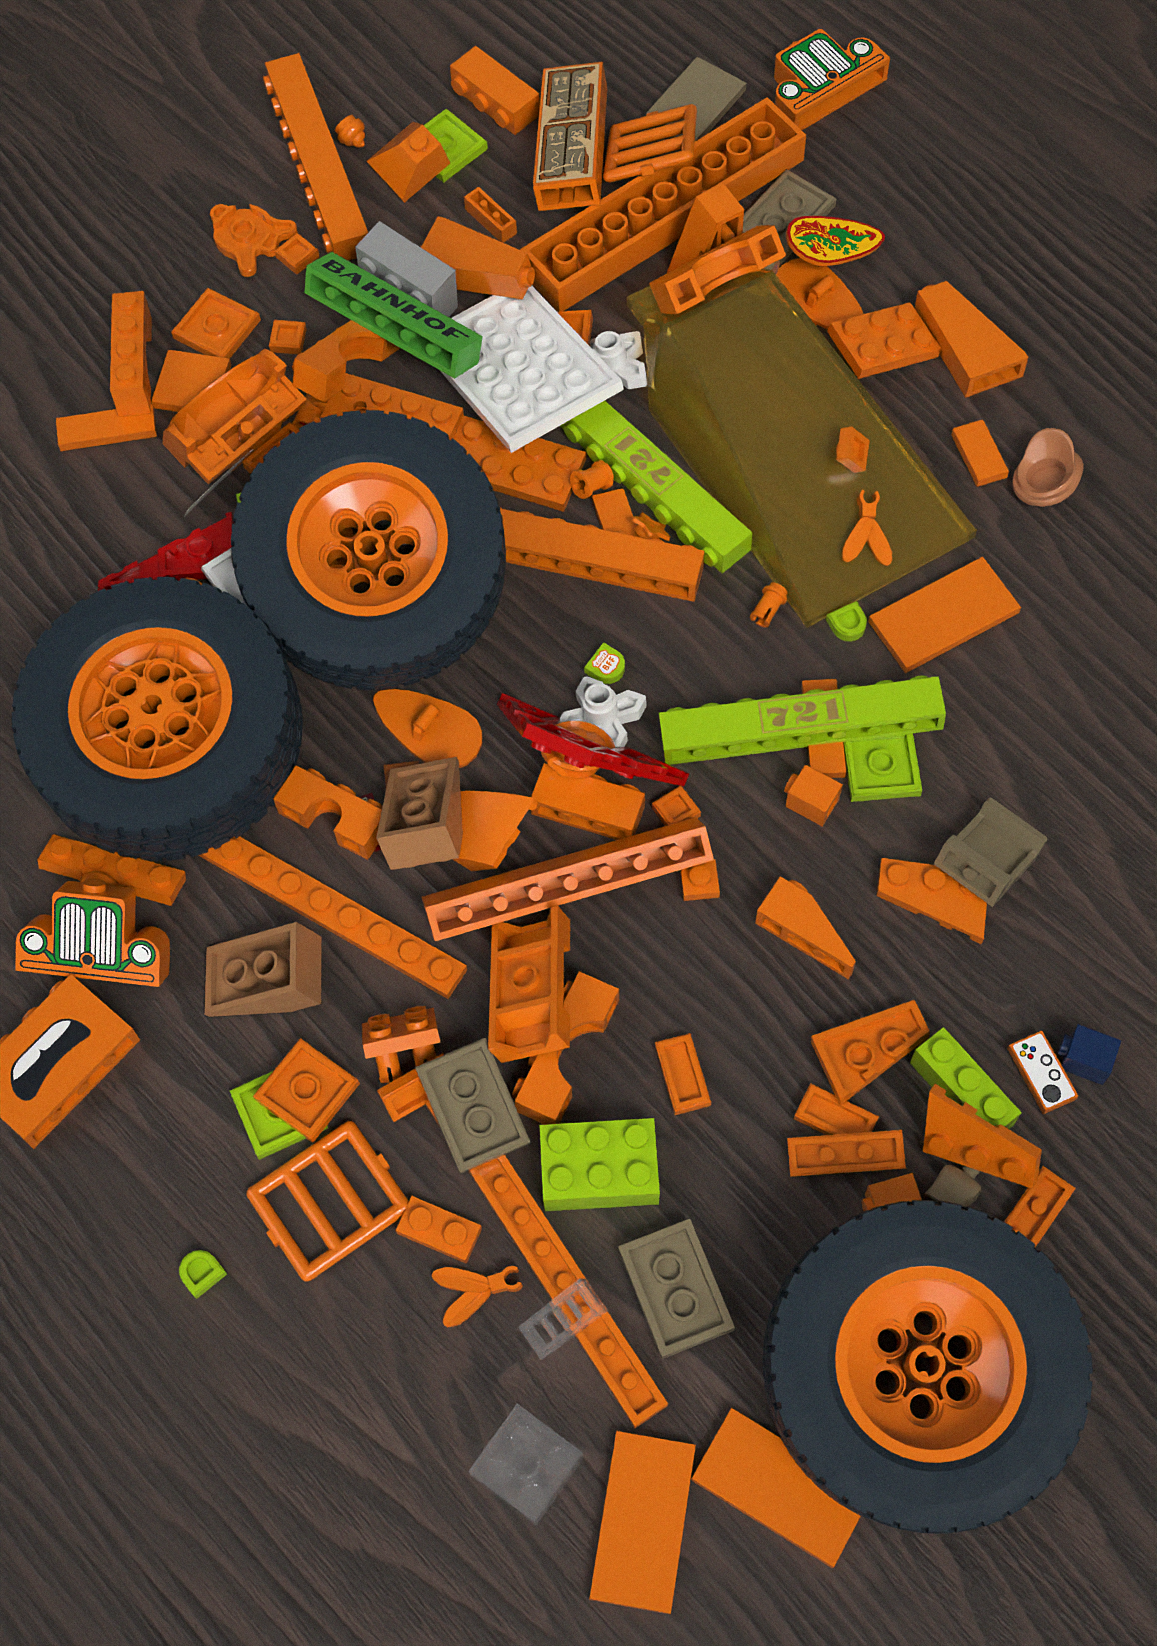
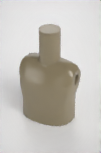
(955, 1186)

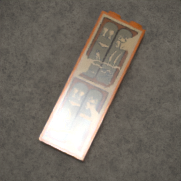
(570, 137)

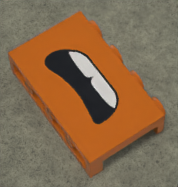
(58, 1058)

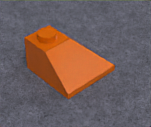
(409, 160)

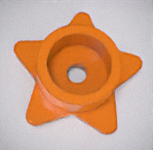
(649, 528)

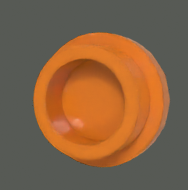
(351, 132)

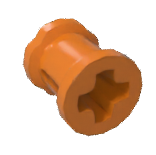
(591, 479)

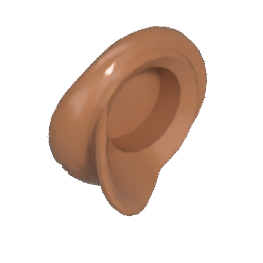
(1048, 469)

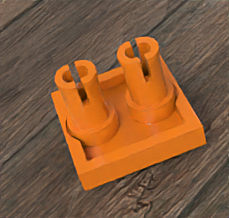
(387, 1035)

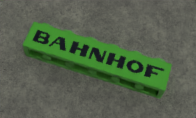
(393, 314)

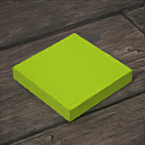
(458, 141)
(882, 768)
(264, 1128)

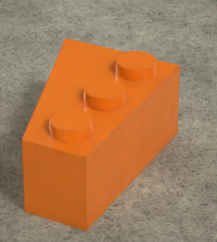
(711, 222)

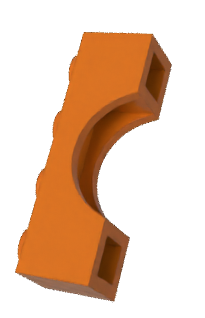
(734, 258)
(323, 366)
(128, 370)
(545, 1091)

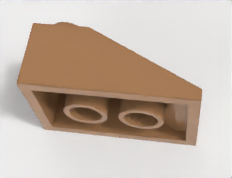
(421, 814)
(264, 972)

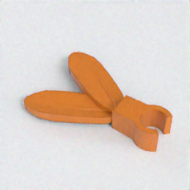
(867, 531)
(476, 1289)

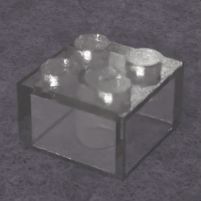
(526, 1464)

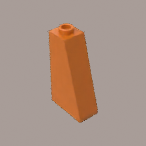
(479, 260)
(971, 344)

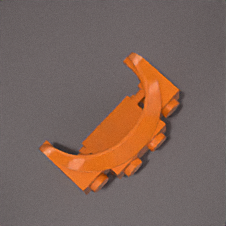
(233, 416)

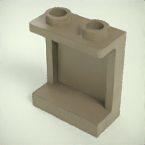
(991, 852)

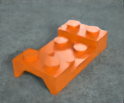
(528, 988)

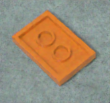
(884, 340)

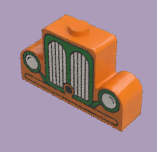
(822, 76)
(94, 937)

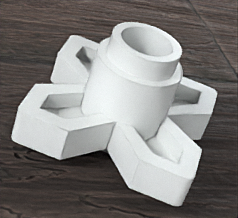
(620, 355)
(606, 709)

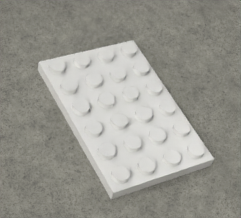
(530, 369)

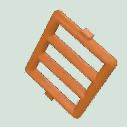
(647, 167)
(336, 1247)

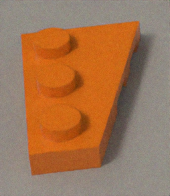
(934, 894)
(868, 1047)
(968, 1140)

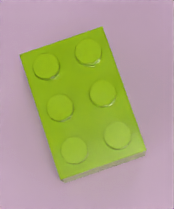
(599, 1164)

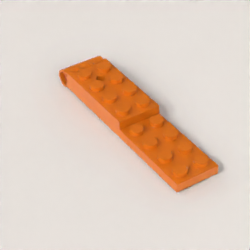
(531, 473)

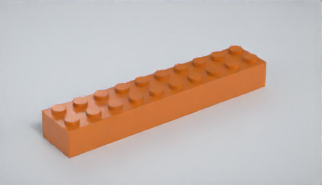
(655, 207)

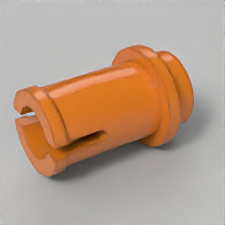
(772, 598)

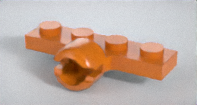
(88, 862)

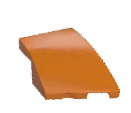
(490, 826)

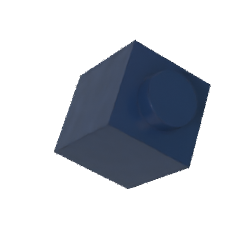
(1089, 1054)

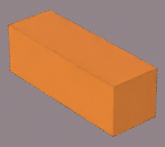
(490, 215)

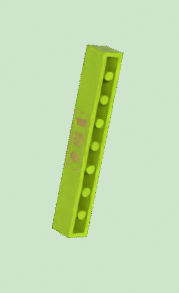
(661, 485)
(802, 720)

